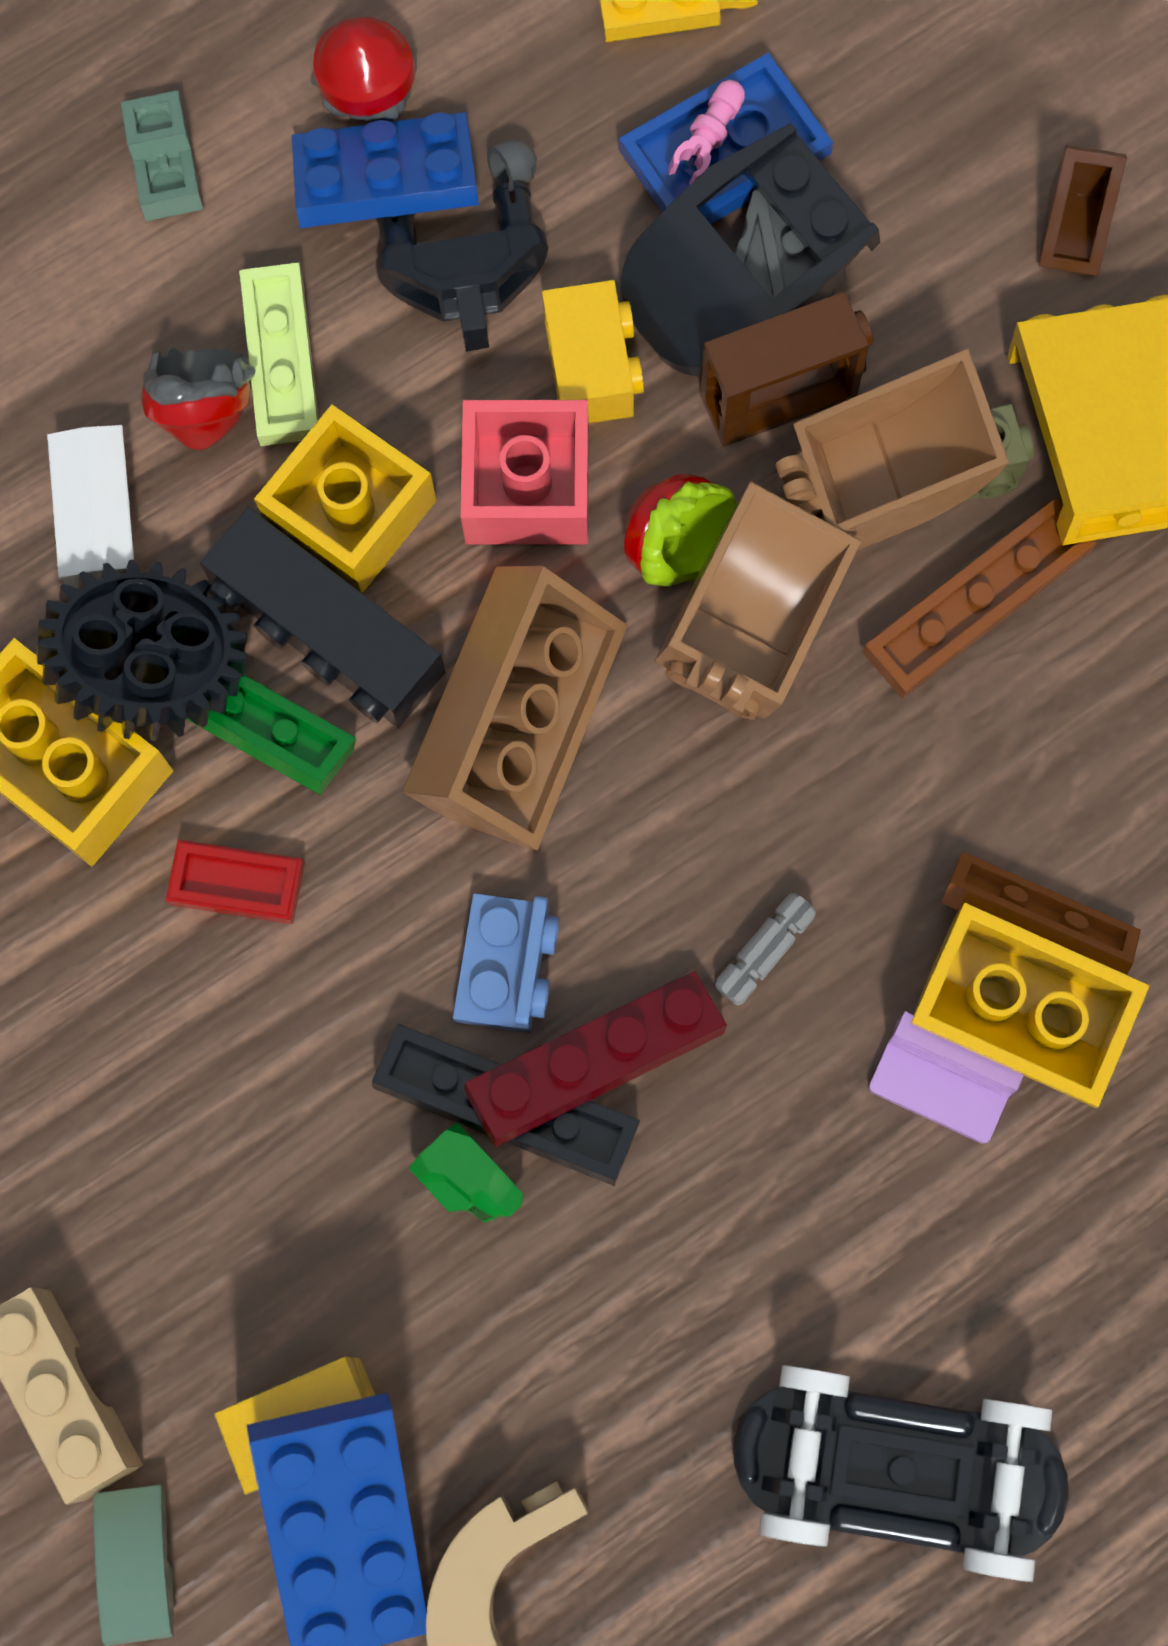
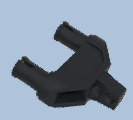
(467, 273)

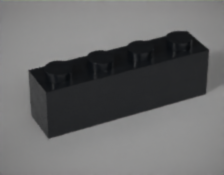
(323, 619)

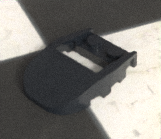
(691, 284)

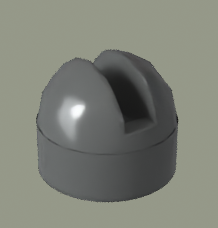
(511, 162)

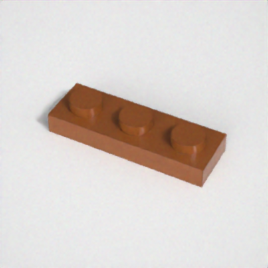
(1042, 912)

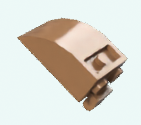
(897, 452)
(757, 604)

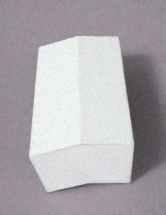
(90, 501)

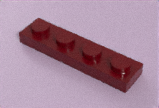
(594, 1058)

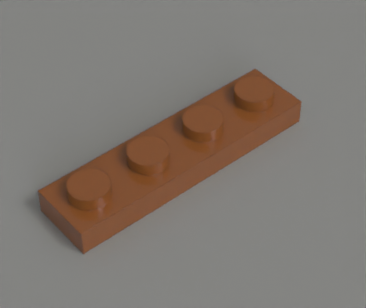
(974, 601)

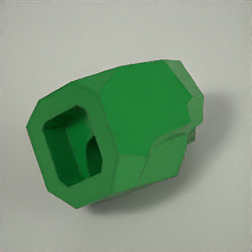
(466, 1177)

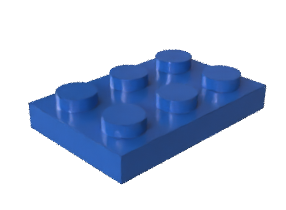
(767, 106)
(383, 169)

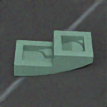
(161, 155)
(133, 1565)

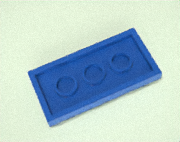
(339, 1524)

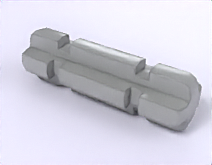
(765, 948)

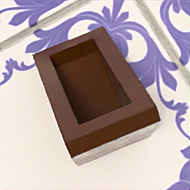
(1081, 209)

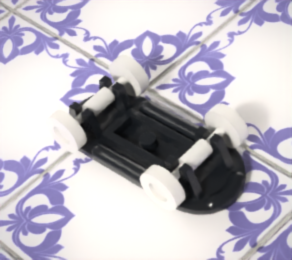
(902, 1471)

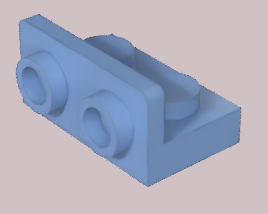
(503, 963)

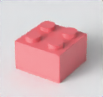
(525, 472)

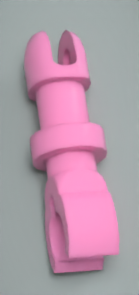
(710, 128)

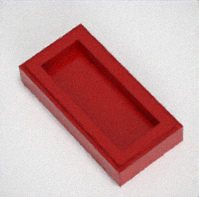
(235, 881)

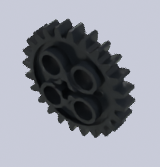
(141, 649)

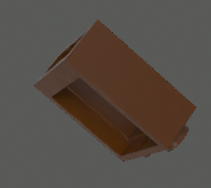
(784, 368)

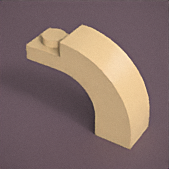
(467, 1576)

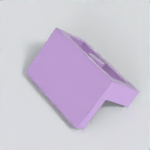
(943, 1081)

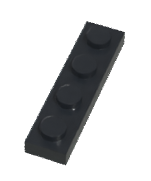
(434, 1078)

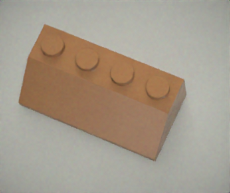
(516, 705)

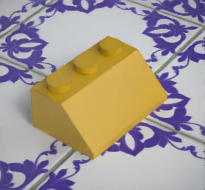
(1029, 1004)

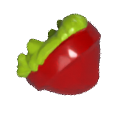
(676, 528)

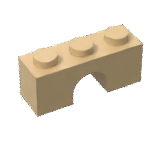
(65, 1419)

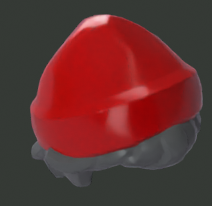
(364, 69)
(196, 394)

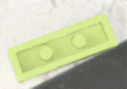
(279, 353)

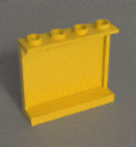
(1102, 413)

